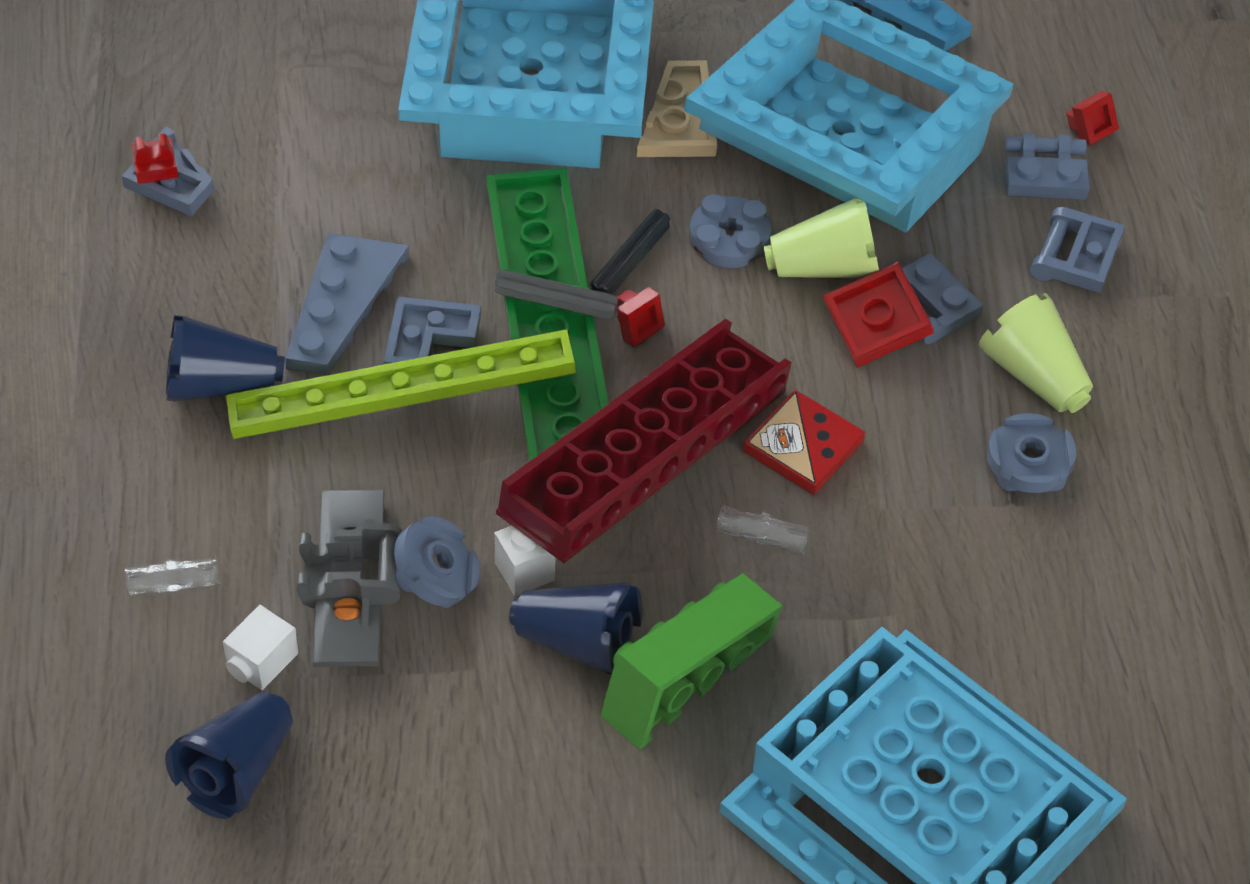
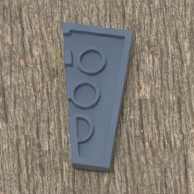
(339, 297)

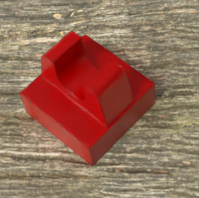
(1094, 117)
(154, 159)
(639, 315)

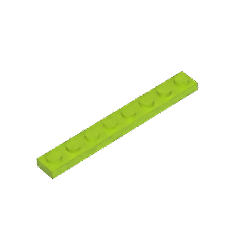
(400, 384)

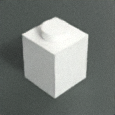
(522, 561)
(260, 648)

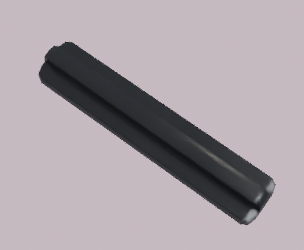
(631, 252)

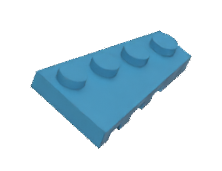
(921, 18)

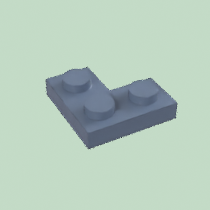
(425, 322)

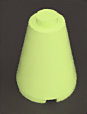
(826, 245)
(1040, 353)

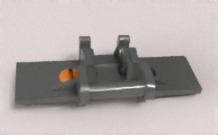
(333, 577)

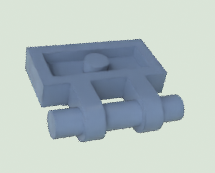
(1046, 176)

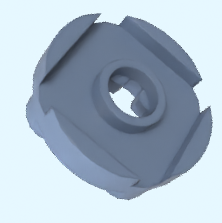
(725, 212)
(1029, 474)
(420, 573)

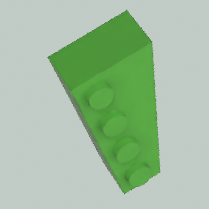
(686, 656)

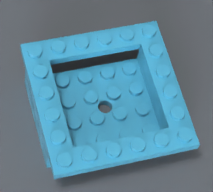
(587, 84)
(790, 106)
(1001, 815)

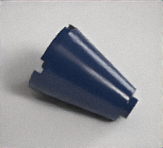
(217, 362)
(580, 620)
(230, 754)

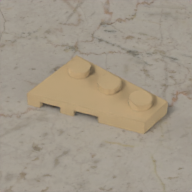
(670, 128)

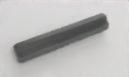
(556, 294)

